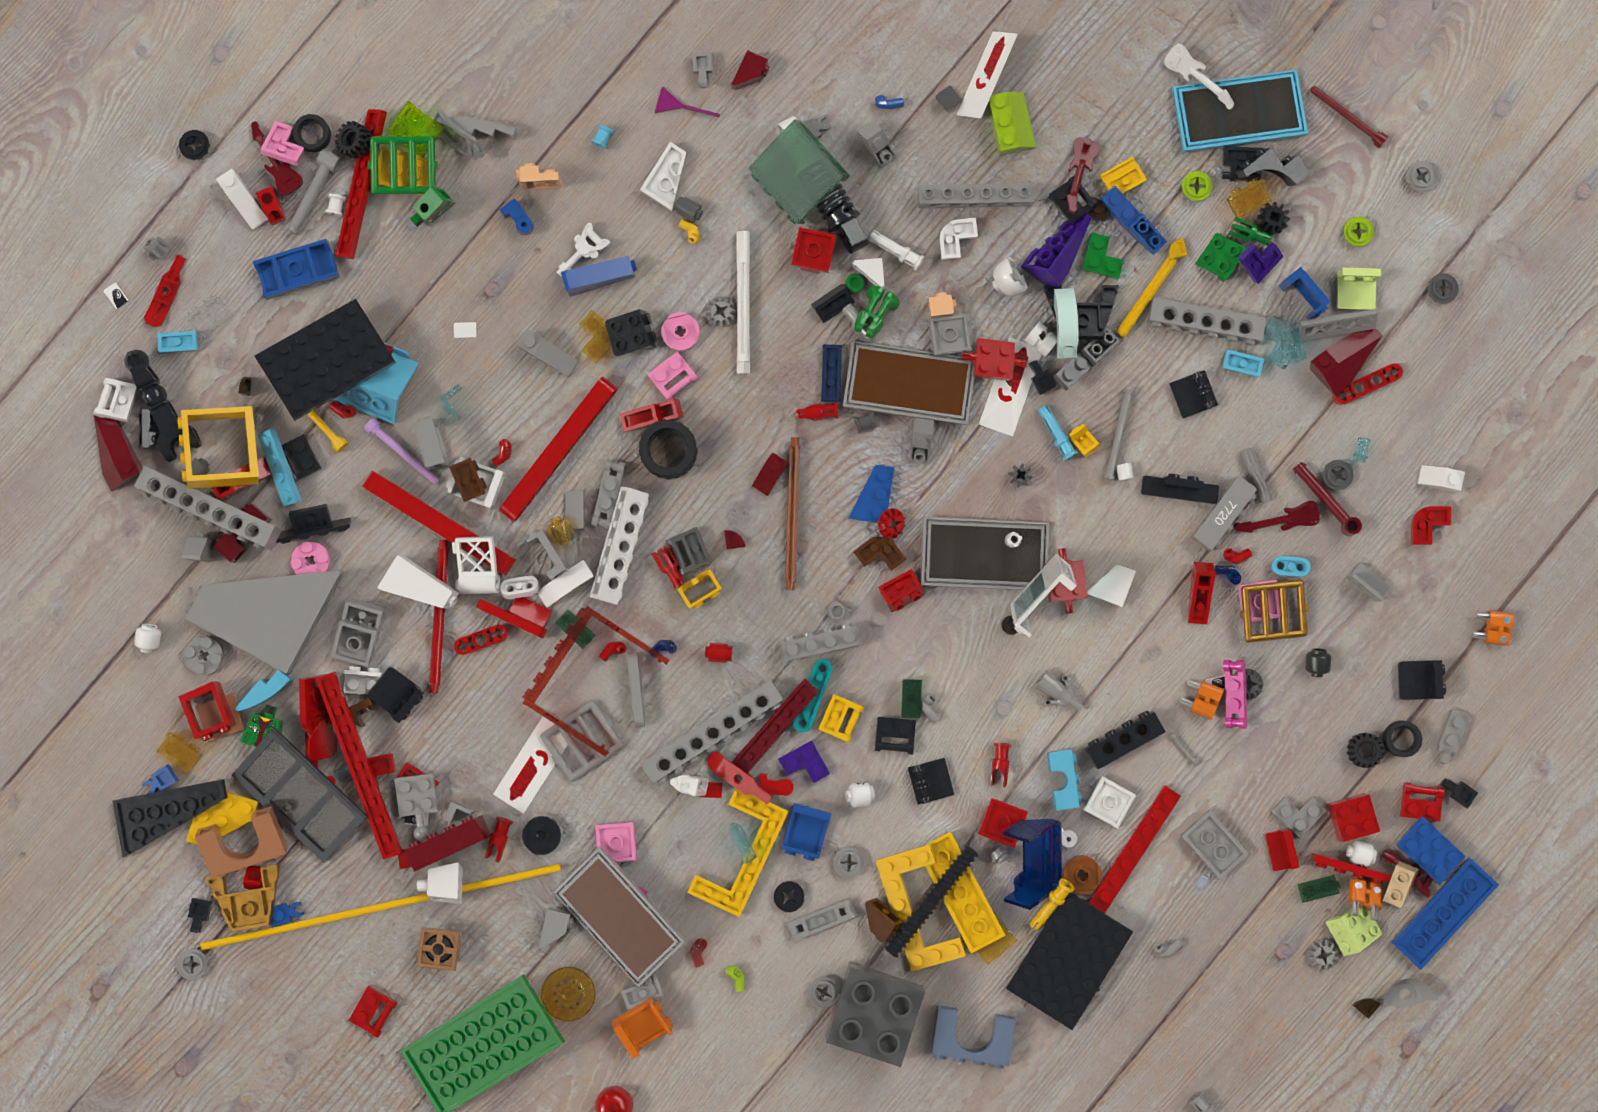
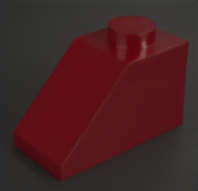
(750, 71)
(770, 474)

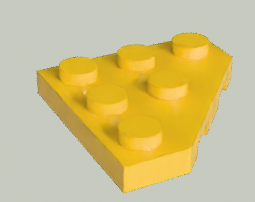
(228, 816)

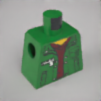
(438, 203)
(260, 726)

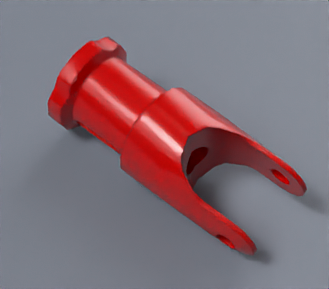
(816, 412)
(1000, 762)
(499, 838)

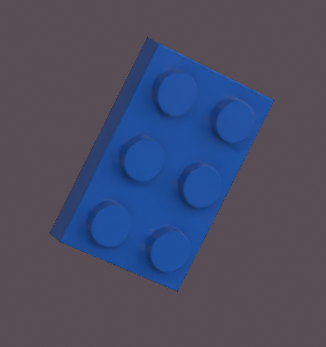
(1430, 850)

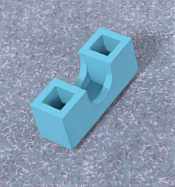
(1067, 796)

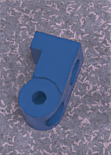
(523, 222)

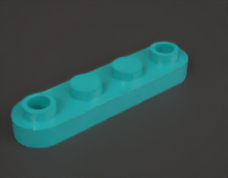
(820, 681)

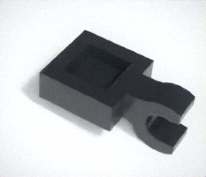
(1042, 380)
(1461, 793)
(199, 911)

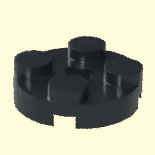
(533, 842)

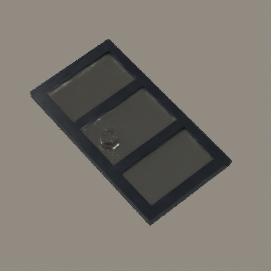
(299, 795)

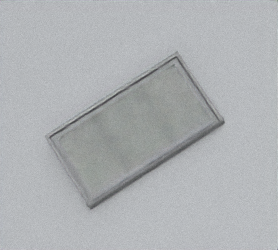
(975, 552)

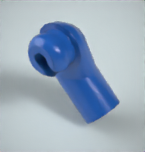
(888, 104)

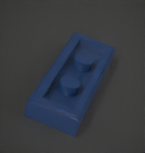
(831, 373)

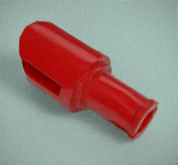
(668, 565)

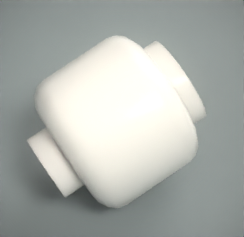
(147, 638)
(860, 794)
(1361, 854)

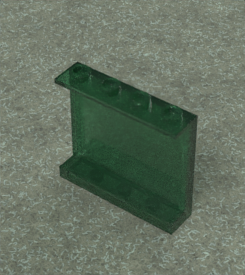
(797, 171)

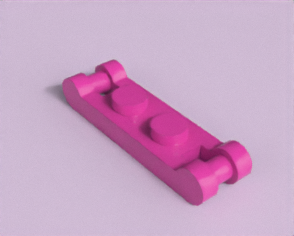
(1235, 694)

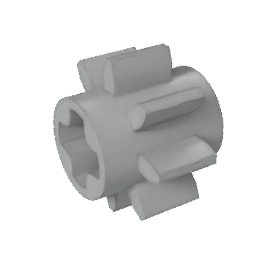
(155, 248)

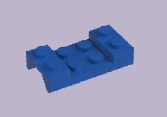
(296, 268)

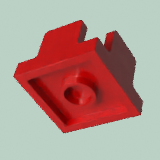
(813, 250)
(999, 817)

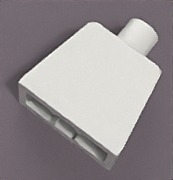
(443, 883)

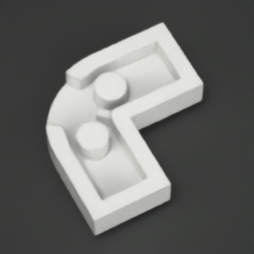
(954, 232)

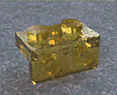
(1249, 198)
(179, 752)

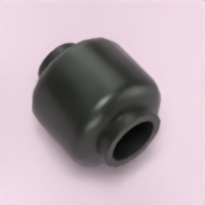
(1318, 662)

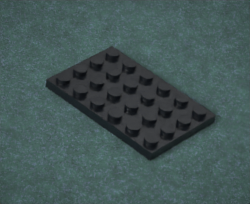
(325, 359)
(1069, 960)

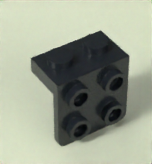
(630, 332)
(1421, 680)
(395, 694)

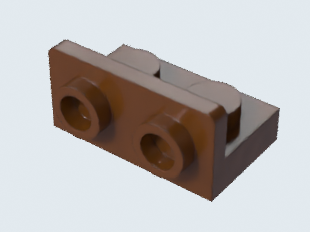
(467, 479)

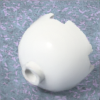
(1008, 279)

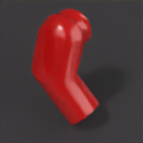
(343, 411)

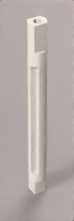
(743, 337)

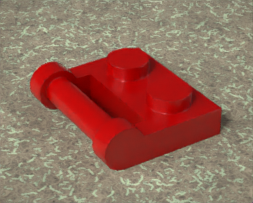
(1416, 808)
(367, 1008)

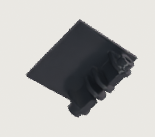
(1193, 394)
(931, 781)

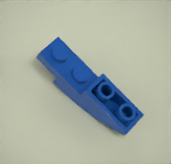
(1132, 221)

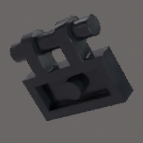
(1233, 157)

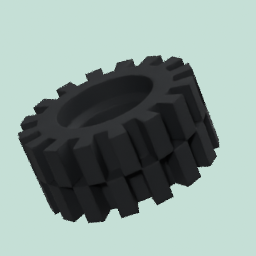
(345, 136)
(1376, 746)

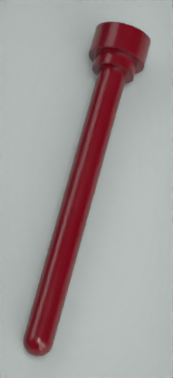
(1377, 137)

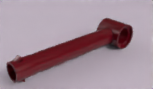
(1327, 499)

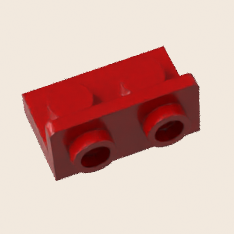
(901, 591)

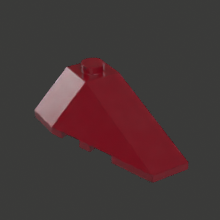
(1344, 359)

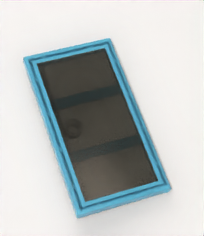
(1263, 110)

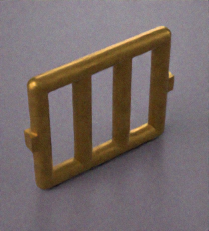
(1245, 614)

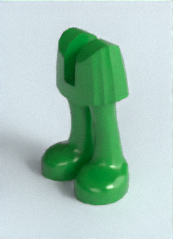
(872, 321)

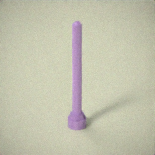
(373, 428)

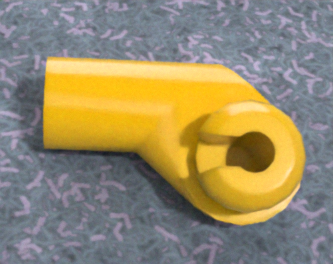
(692, 231)

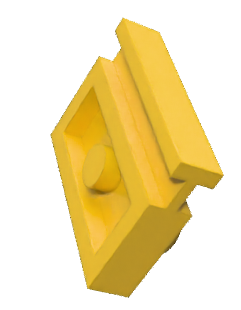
(1124, 176)

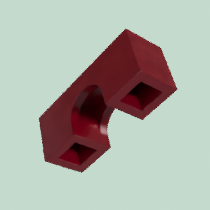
(232, 547)

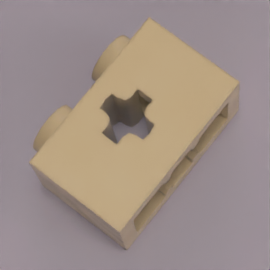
(1400, 884)

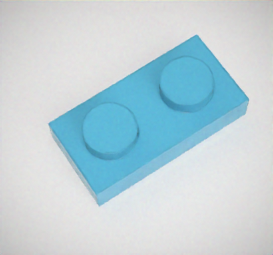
(177, 342)
(1242, 363)

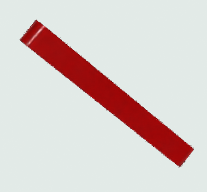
(558, 449)
(432, 518)

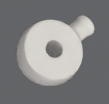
(1073, 838)

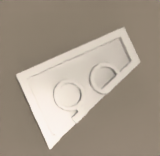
(664, 178)

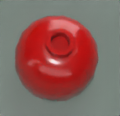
(614, 1100)

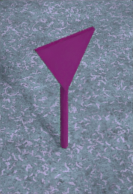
(669, 102)

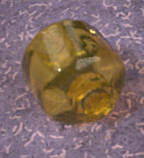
(560, 530)

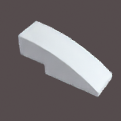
(565, 583)

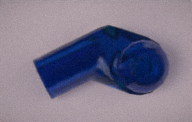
(1230, 572)

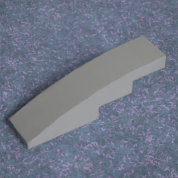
(483, 127)

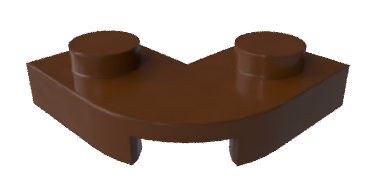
(880, 547)

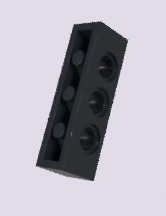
(1095, 747)

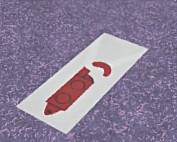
(987, 74)
(1008, 397)
(529, 768)

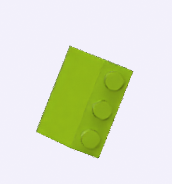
(1011, 123)

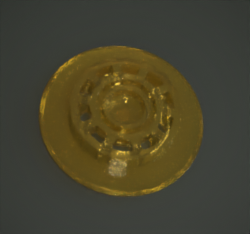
(568, 994)

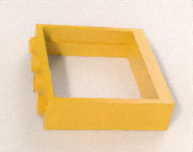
(224, 479)

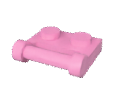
(669, 371)

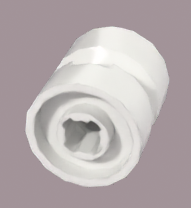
(1043, 346)

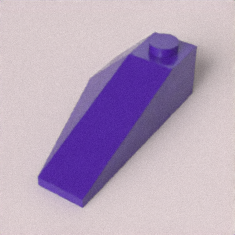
(1056, 256)

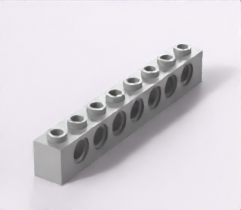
(267, 532)
(652, 765)

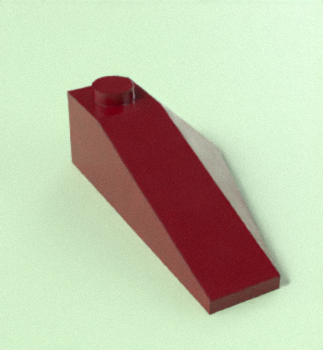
(116, 453)

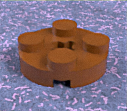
(1089, 866)

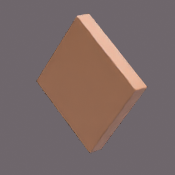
(210, 716)

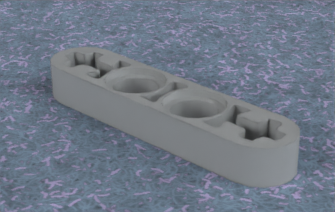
(636, 689)

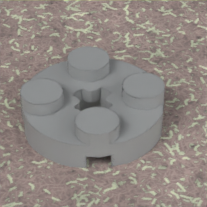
(193, 652)

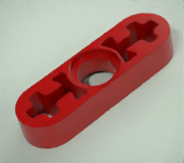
(469, 649)

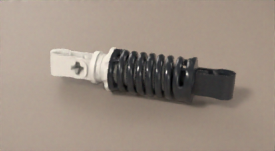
(838, 211)

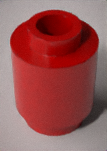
(718, 652)

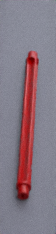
(438, 621)

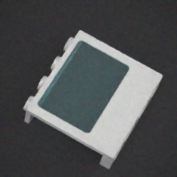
(1053, 572)

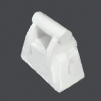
(690, 784)

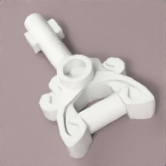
(584, 249)

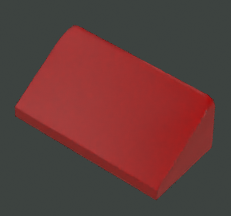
(531, 611)

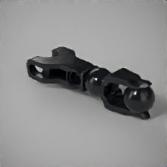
(161, 408)

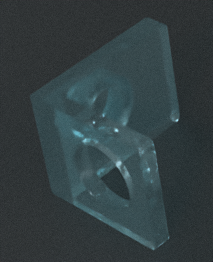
(448, 407)

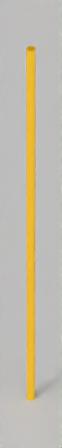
(374, 908)

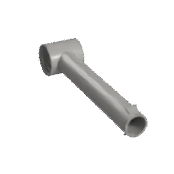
(327, 162)

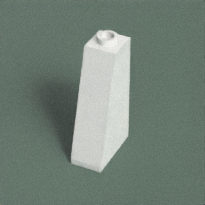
(414, 582)

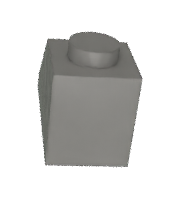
(197, 548)
(555, 925)

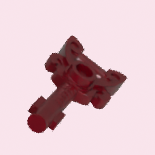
(1391, 858)

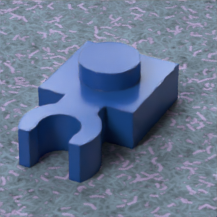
(161, 779)
(282, 913)

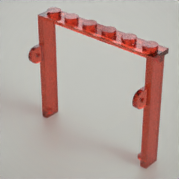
(553, 663)

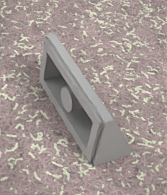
(575, 508)

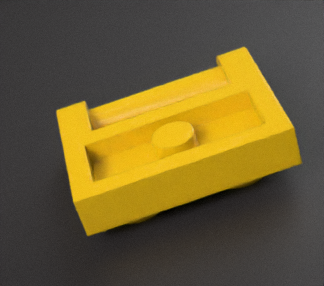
(834, 717)

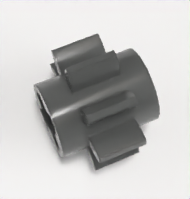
(1020, 470)

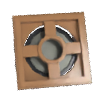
(440, 947)

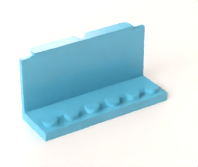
(382, 392)

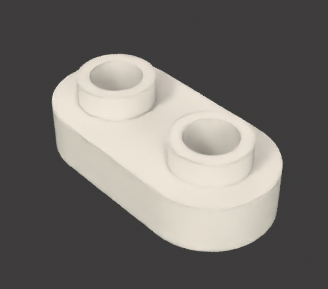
(519, 587)

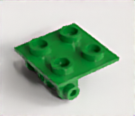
(1220, 256)

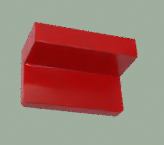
(1282, 850)

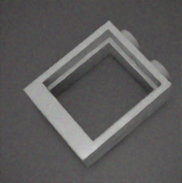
(431, 443)

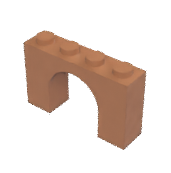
(222, 860)

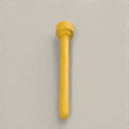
(338, 443)

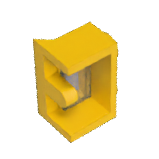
(699, 588)

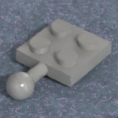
(417, 797)

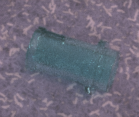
(1361, 450)
(345, 769)

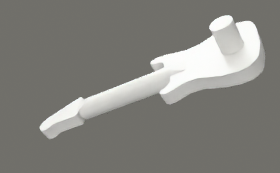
(1181, 61)

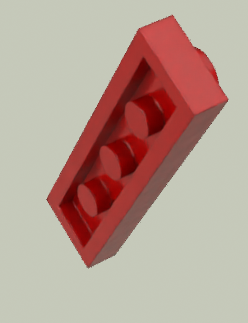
(1342, 867)

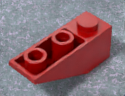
(226, 492)

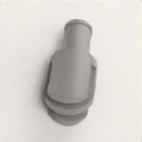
(852, 314)

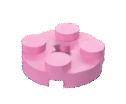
(671, 325)
(305, 550)

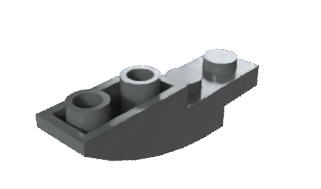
(1086, 359)

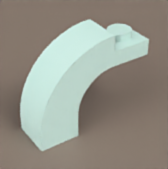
(1067, 322)

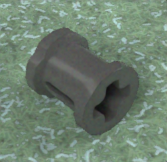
(865, 422)

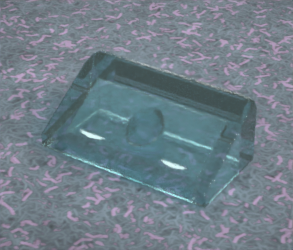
(741, 842)

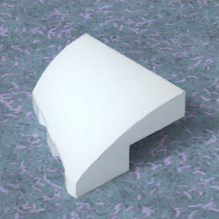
(1113, 586)

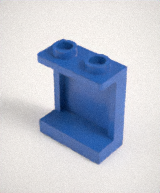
(1308, 290)
(806, 831)

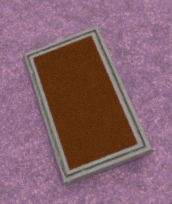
(909, 383)
(619, 916)

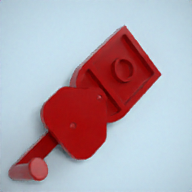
(315, 720)

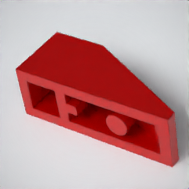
(1201, 592)

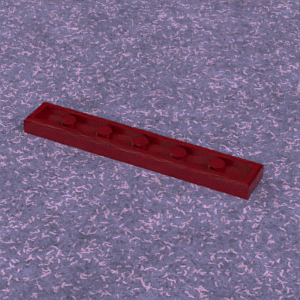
(776, 726)

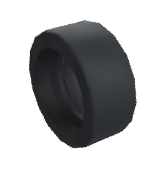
(304, 120)
(1417, 743)

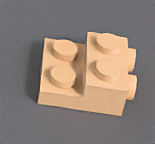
(532, 178)

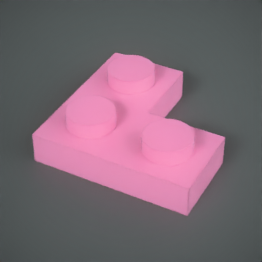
(279, 147)

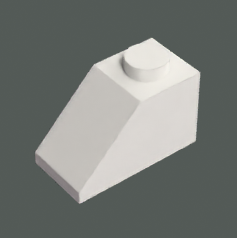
(1441, 478)

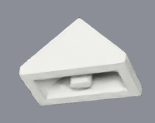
(871, 269)

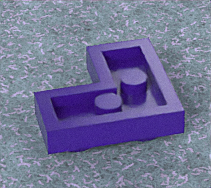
(1259, 264)
(807, 757)

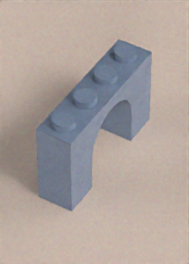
(995, 1052)

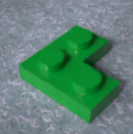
(1096, 259)

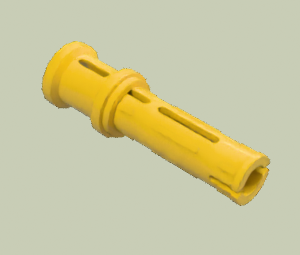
(1056, 898)

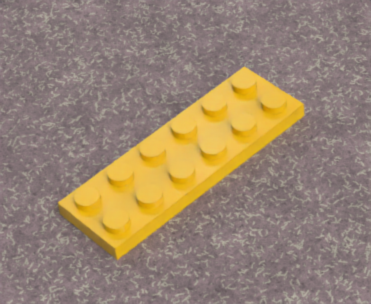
(966, 899)

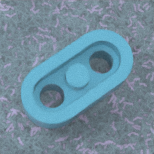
(1289, 566)

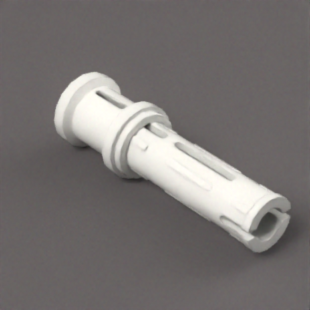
(903, 253)

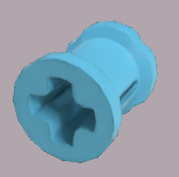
(602, 136)

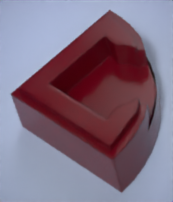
(733, 540)

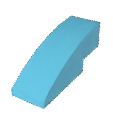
(264, 691)

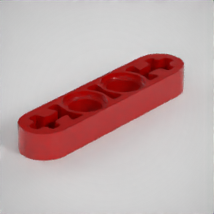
(1368, 385)
(511, 618)

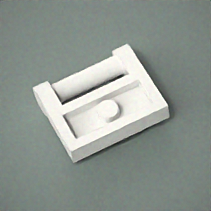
(121, 402)

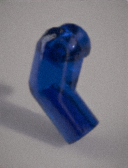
(665, 645)

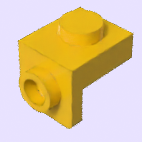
(1083, 440)

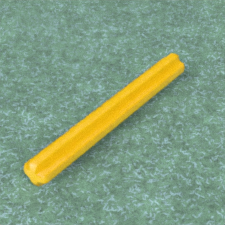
(1146, 297)

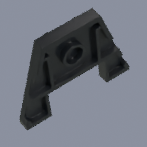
(1091, 316)

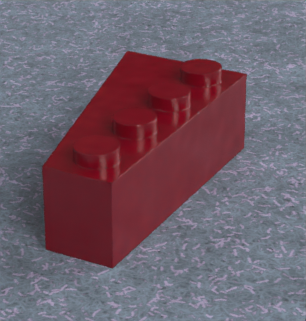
(447, 843)

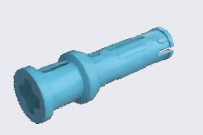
(1058, 435)

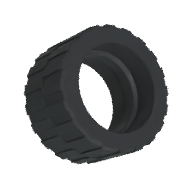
(668, 426)

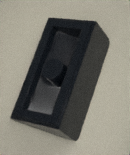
(832, 303)

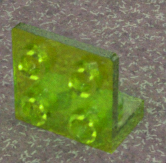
(414, 123)

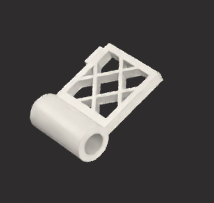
(476, 581)

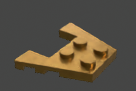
(250, 907)

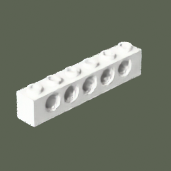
(611, 550)

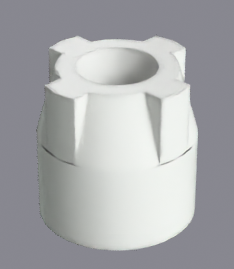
(1125, 471)
(1009, 543)

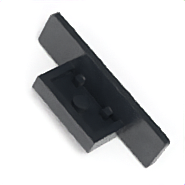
(1180, 488)
(311, 522)

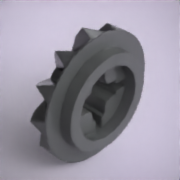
(1449, 283)
(1346, 474)
(1256, 689)

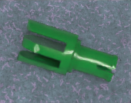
(1251, 233)

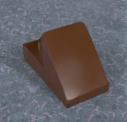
(363, 707)

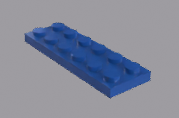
(1444, 913)

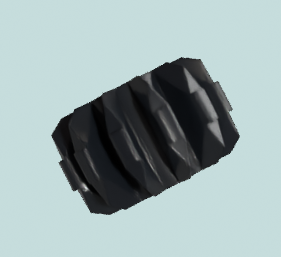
(1273, 225)

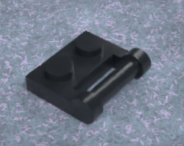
(1059, 198)
(303, 456)
(897, 729)

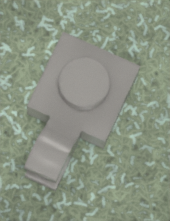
(702, 65)

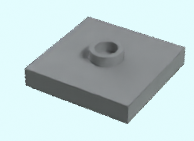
(950, 335)

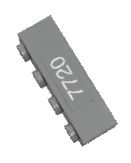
(1223, 514)

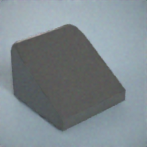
(948, 98)

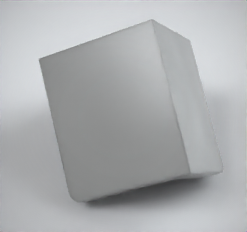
(457, 812)

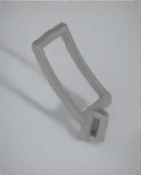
(475, 149)

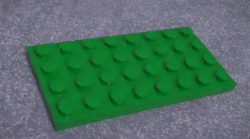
(482, 1045)

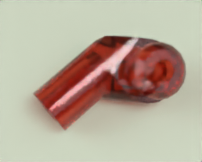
(696, 951)

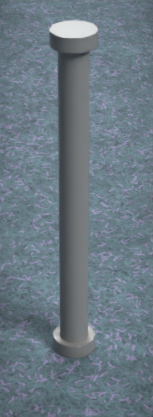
(1118, 434)

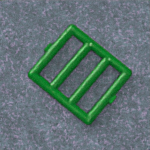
(393, 141)

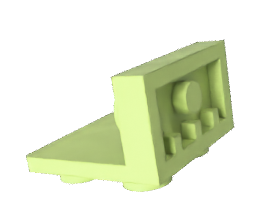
(1357, 288)

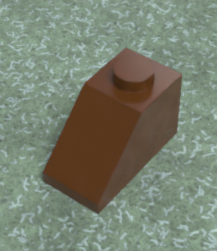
(882, 920)

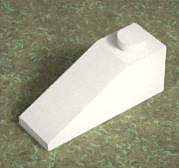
(242, 199)

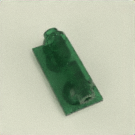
(585, 636)
(1319, 888)

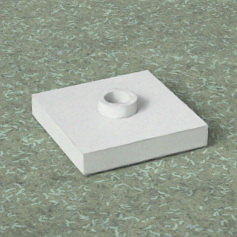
(1109, 802)

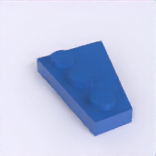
(874, 496)

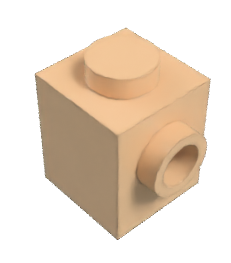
(941, 305)

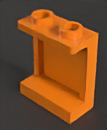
(641, 1025)

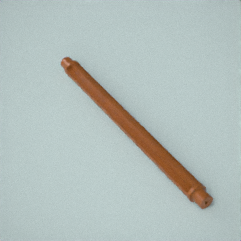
(792, 514)

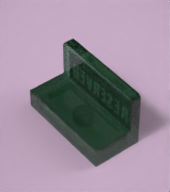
(911, 698)

